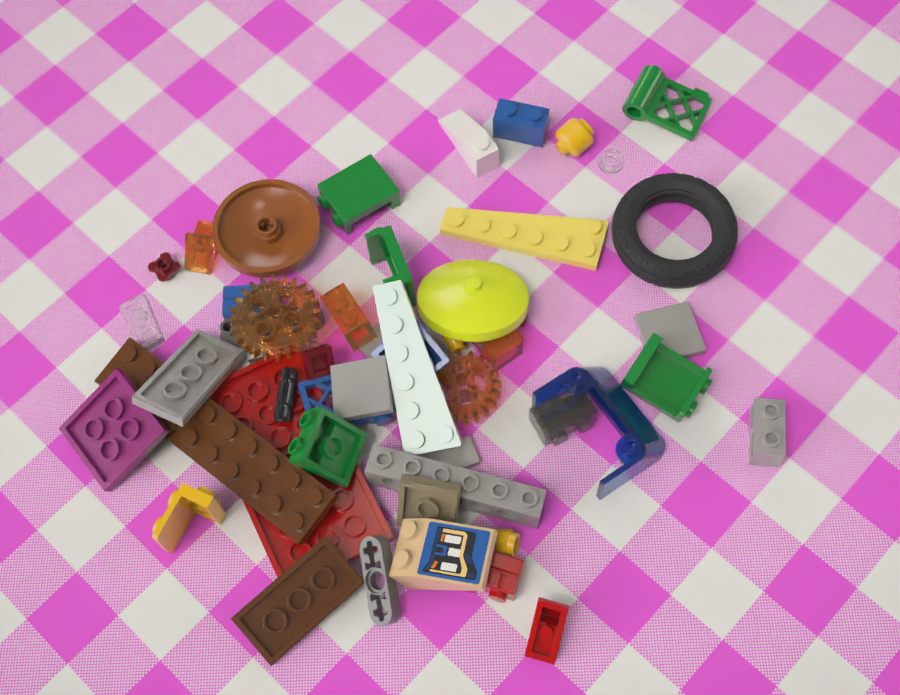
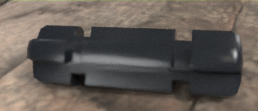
(285, 395)

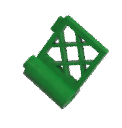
(648, 92)

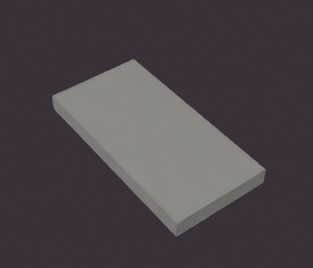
(188, 377)

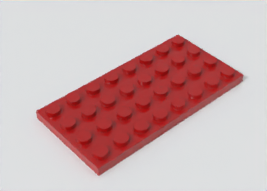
(251, 399)

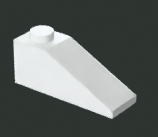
(471, 142)

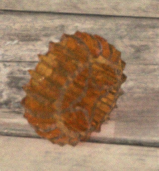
(479, 400)

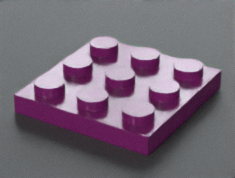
(112, 431)

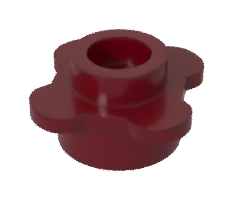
(168, 272)

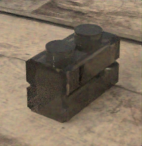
(561, 417)

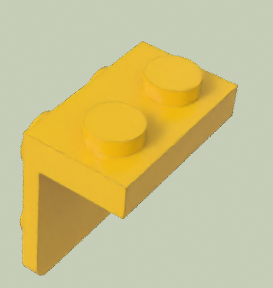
(180, 511)

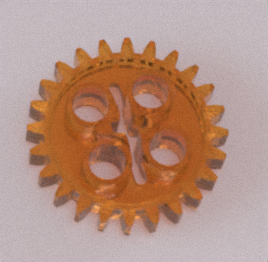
(268, 297)

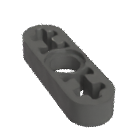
(376, 603)

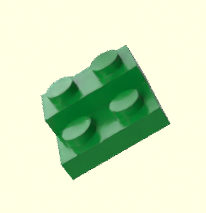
(327, 446)

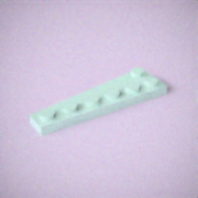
(418, 396)

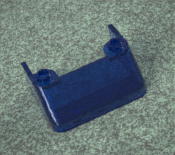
(639, 441)

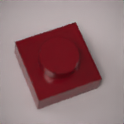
(317, 361)

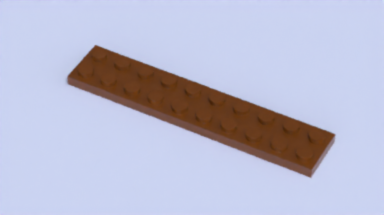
(237, 455)

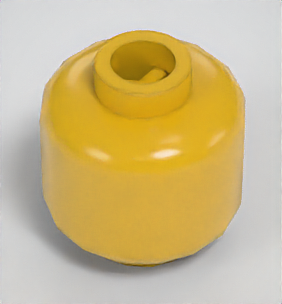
(574, 137)

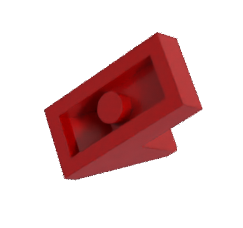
(546, 630)

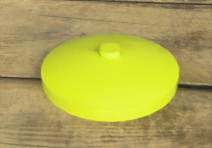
(472, 300)

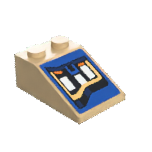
(442, 555)

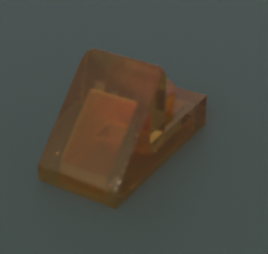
(200, 249)

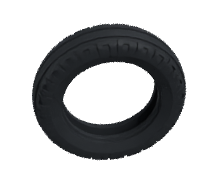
(685, 190)

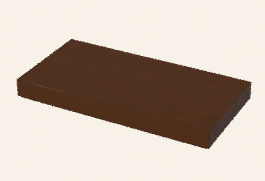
(298, 600)

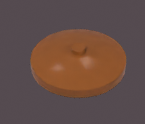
(266, 228)

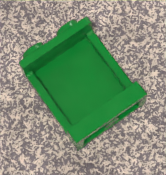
(357, 192)
(384, 247)
(666, 380)

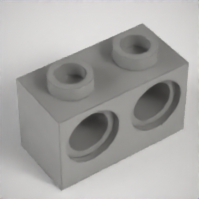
(767, 432)

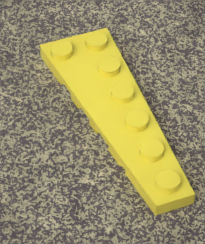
(542, 236)

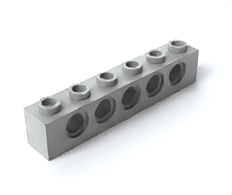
(479, 491)

